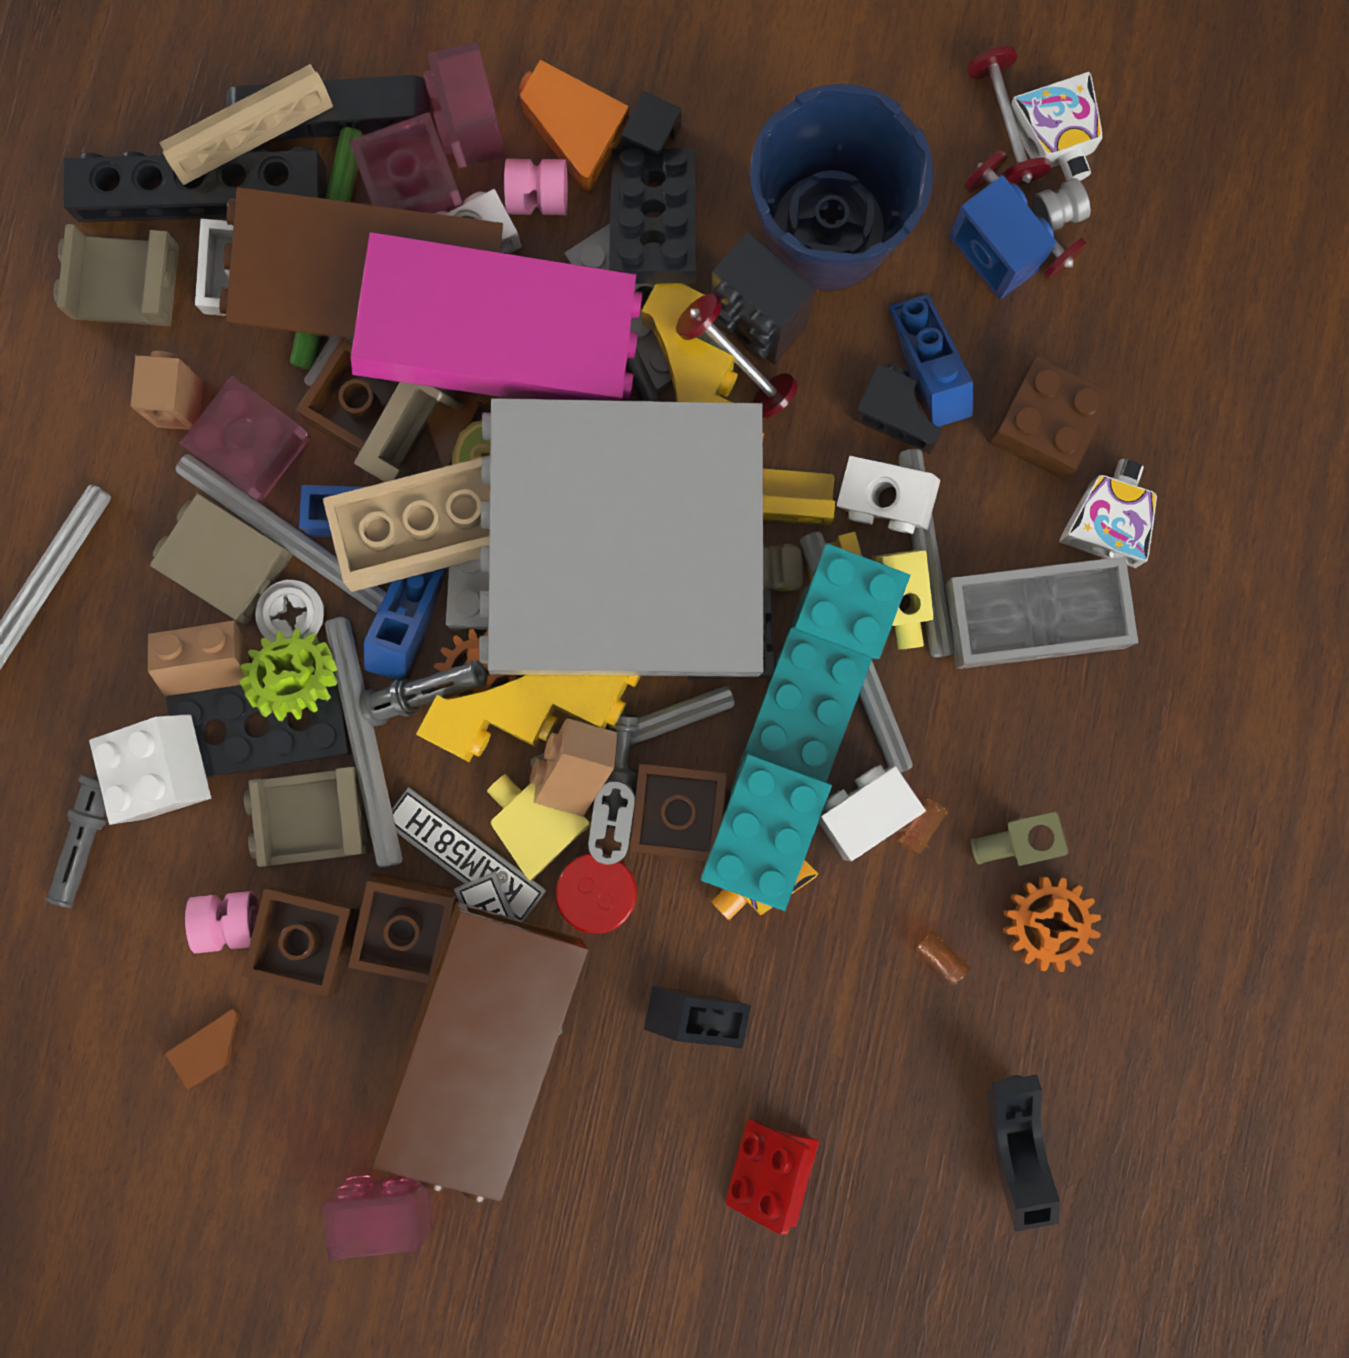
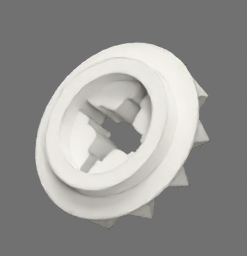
(274, 603)

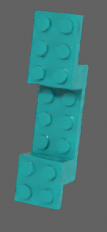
(801, 726)

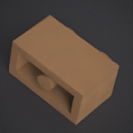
(166, 391)
(197, 658)
(574, 767)

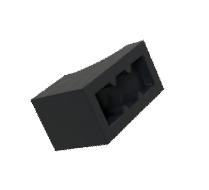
(893, 410)
(697, 1018)

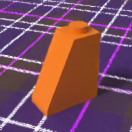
(573, 120)

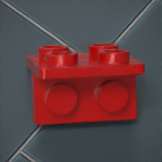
(771, 1176)

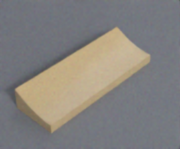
(409, 525)

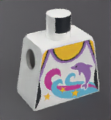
(1060, 124)
(1114, 516)

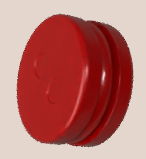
(595, 895)

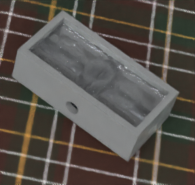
(1041, 612)

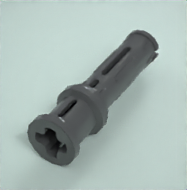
(408, 695)
(92, 819)

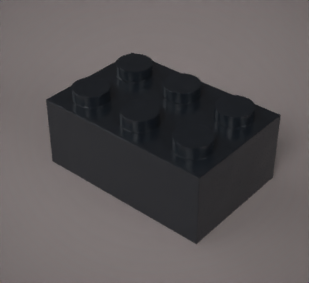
(761, 299)

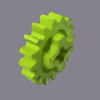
(288, 675)

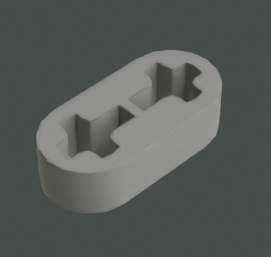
(601, 819)

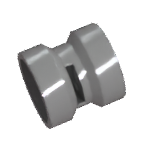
(1063, 205)

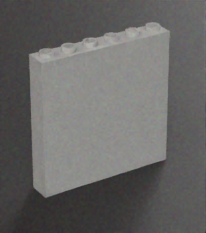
(623, 538)

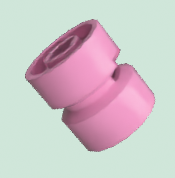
(536, 186)
(217, 922)

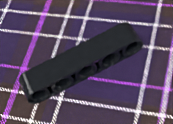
(357, 104)

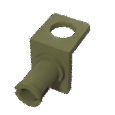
(1016, 841)

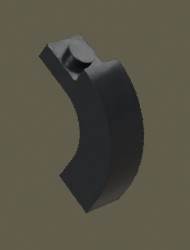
(1021, 1152)

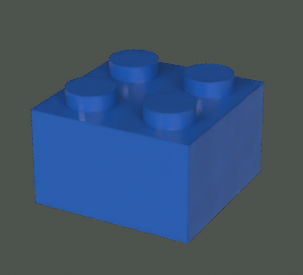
(1002, 236)

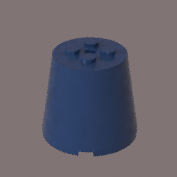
(845, 159)

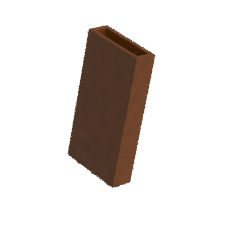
(304, 257)
(477, 1053)

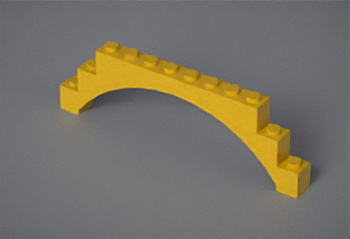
(528, 704)

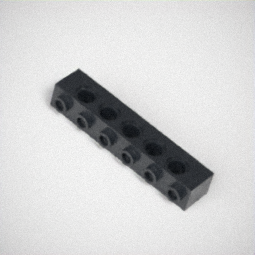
(91, 173)

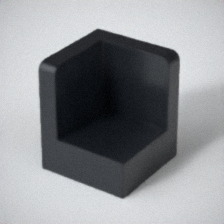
(651, 124)

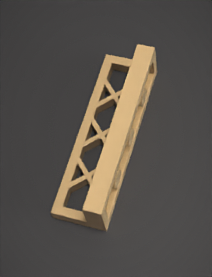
(246, 124)

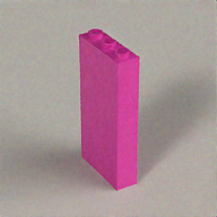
(493, 322)

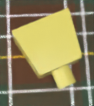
(908, 622)
(530, 830)

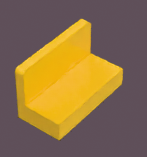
(798, 497)

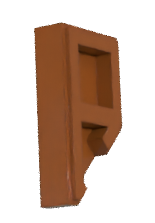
(447, 424)
(205, 1050)

